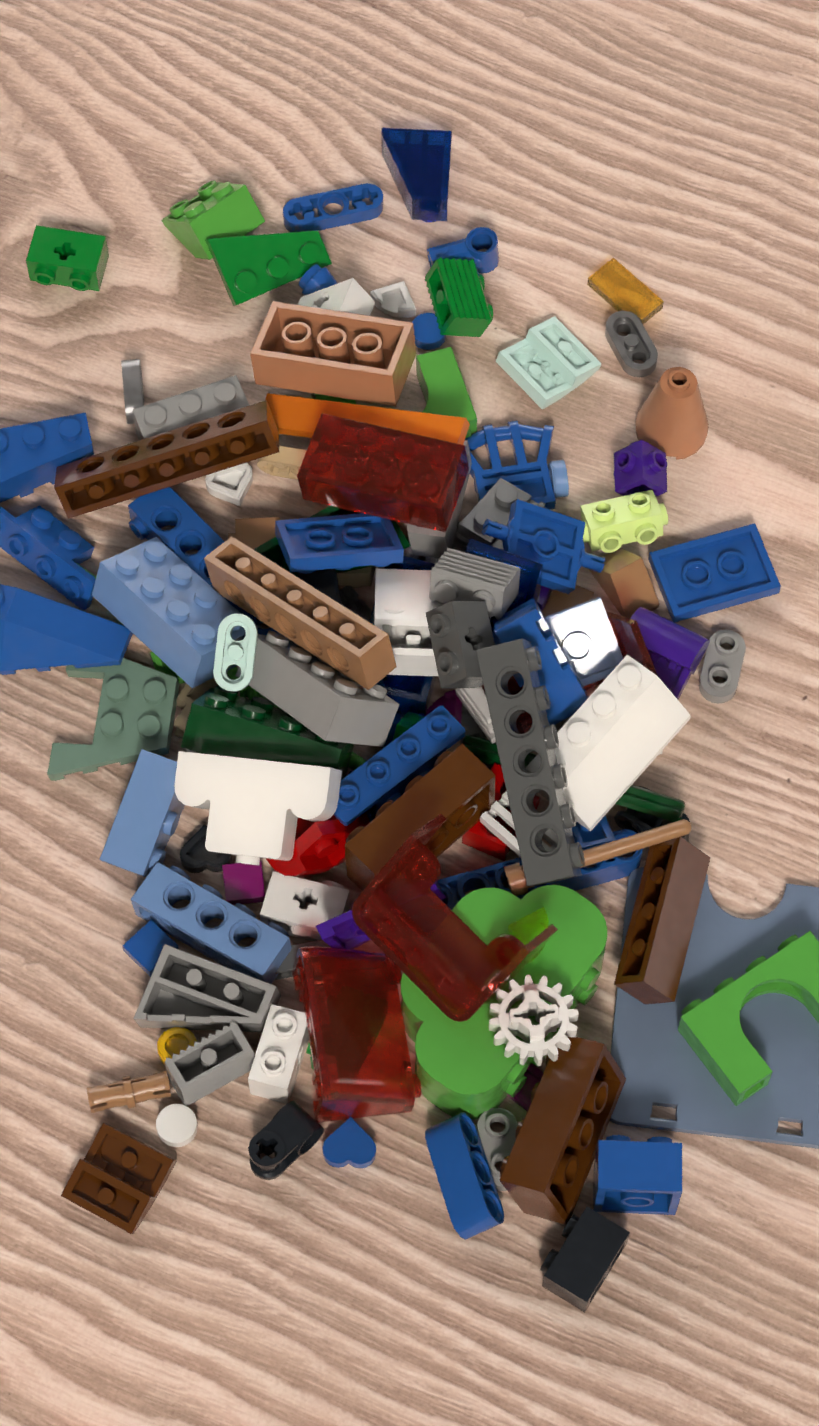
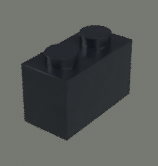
(584, 1258)

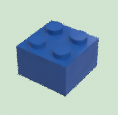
(637, 1176)

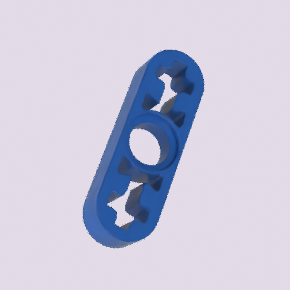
(340, 196)

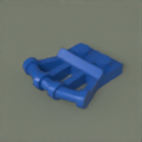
(529, 477)

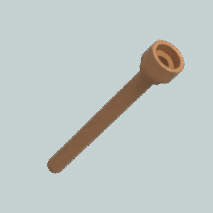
(515, 872)

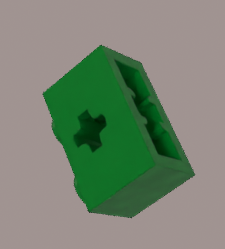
(67, 258)

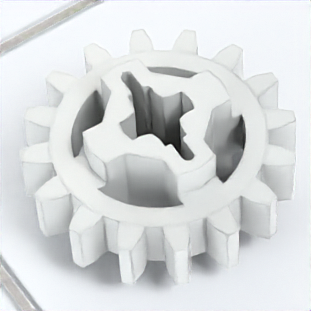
(517, 1022)

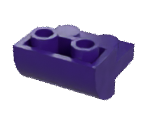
(671, 648)

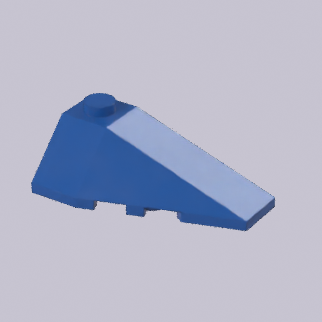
(52, 634)

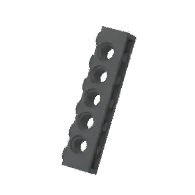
(496, 667)

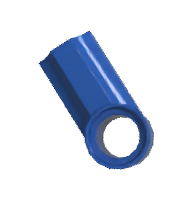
(468, 249)

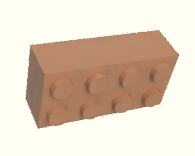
(333, 353)

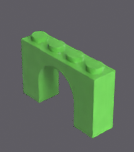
(440, 385)
(714, 1025)

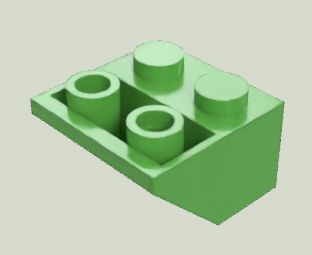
(214, 213)

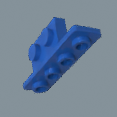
(49, 552)
(398, 763)

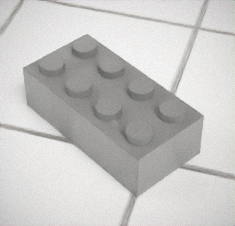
(320, 694)

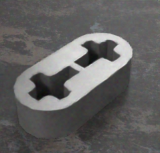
(132, 387)

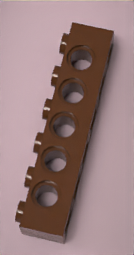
(167, 459)

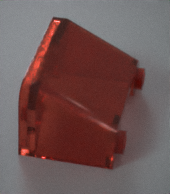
(355, 1033)

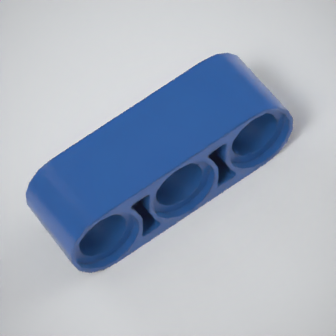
(464, 1176)

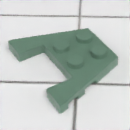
(132, 715)

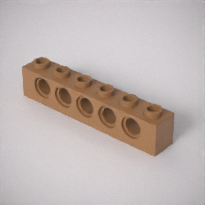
(301, 613)

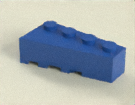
(36, 449)

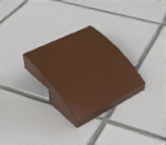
(118, 1178)

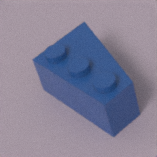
(557, 673)

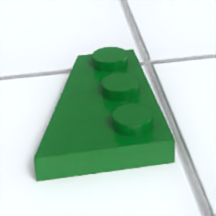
(265, 261)

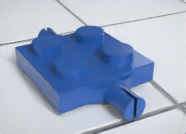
(546, 539)

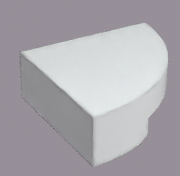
(394, 300)

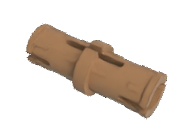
(128, 1091)

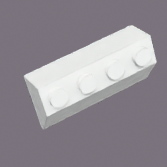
(614, 739)

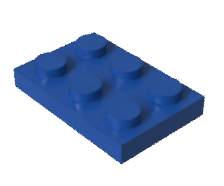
(338, 542)
(714, 573)

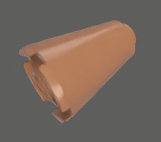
(674, 415)

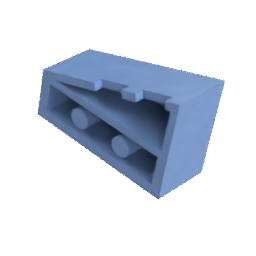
(145, 816)

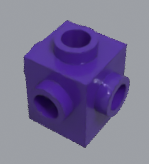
(640, 469)

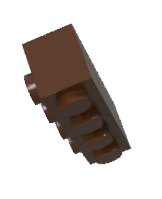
(662, 921)

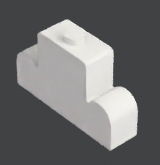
(255, 801)

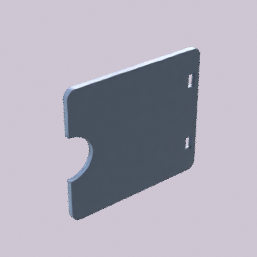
(667, 1071)

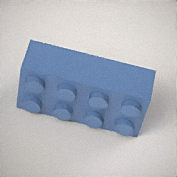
(166, 607)

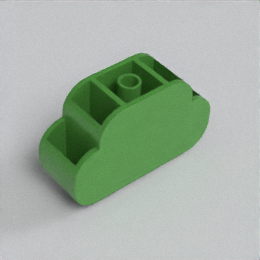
(457, 1059)

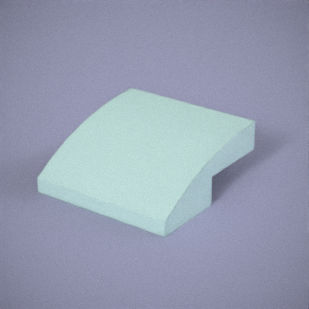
(548, 362)

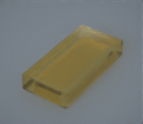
(625, 291)

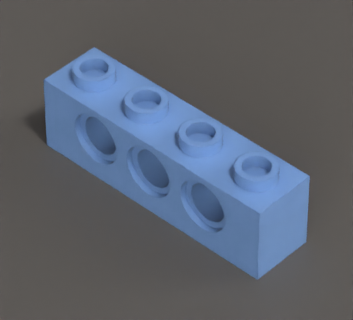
(168, 885)

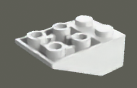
(401, 613)

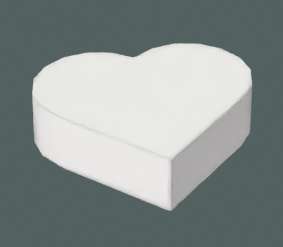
(230, 483)

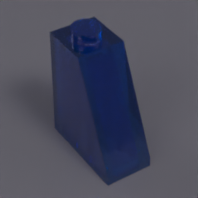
(420, 169)

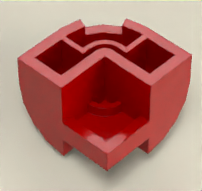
(318, 846)

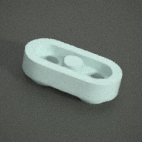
(235, 652)

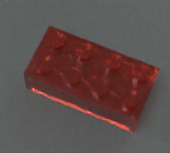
(383, 472)

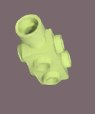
(623, 521)

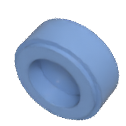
(559, 478)

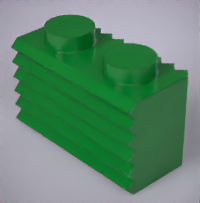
(458, 297)

